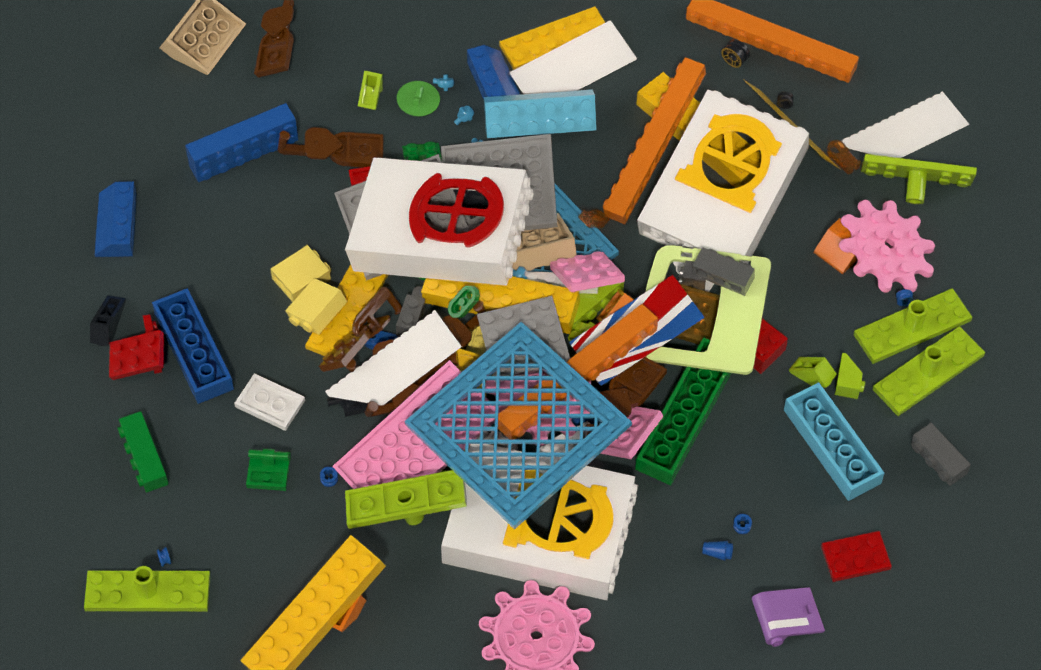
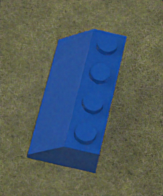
(491, 72)
(116, 220)

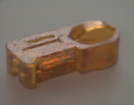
(844, 158)
(594, 218)

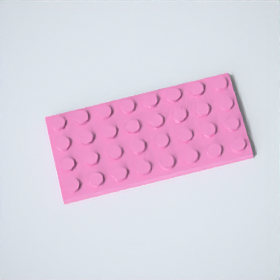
(394, 451)

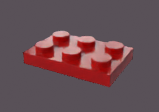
(136, 355)
(856, 556)

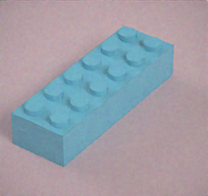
(540, 113)
(833, 441)

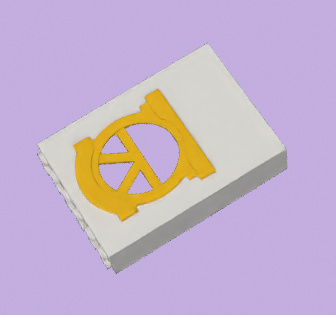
(698, 214)
(587, 566)

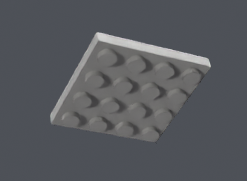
(538, 316)

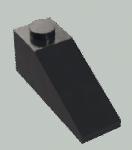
(106, 320)

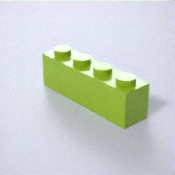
(592, 303)

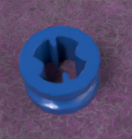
(904, 297)
(330, 482)
(748, 522)
(163, 557)

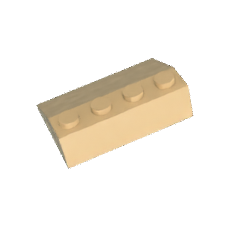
(203, 35)
(544, 246)

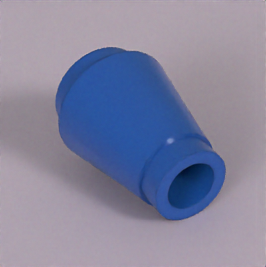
(720, 550)

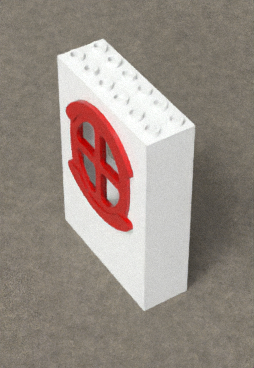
(396, 239)

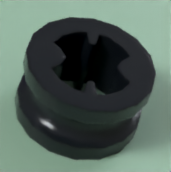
(785, 100)

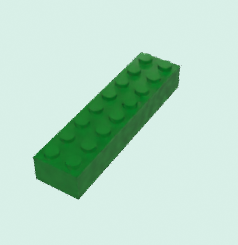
(681, 421)

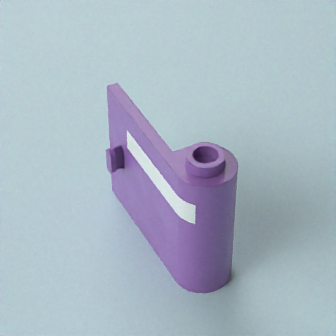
(787, 614)

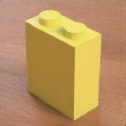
(299, 270)
(316, 306)

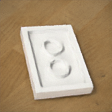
(269, 402)

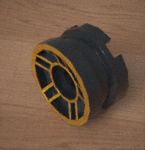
(735, 53)

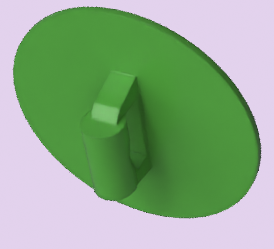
(418, 98)

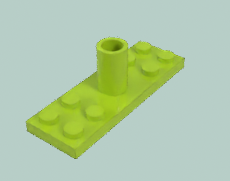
(918, 173)
(912, 325)
(928, 371)
(405, 499)
(147, 590)

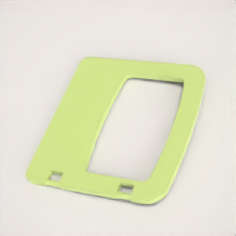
(737, 319)

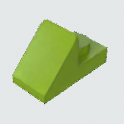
(371, 87)

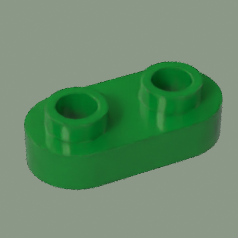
(464, 300)

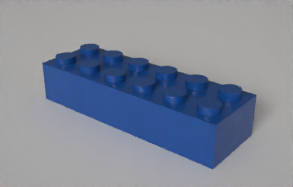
(240, 142)
(192, 346)

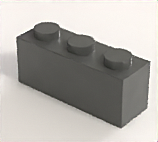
(723, 271)
(940, 454)

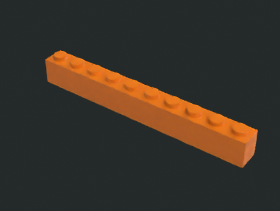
(773, 38)
(654, 140)
(588, 363)

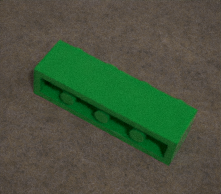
(143, 452)

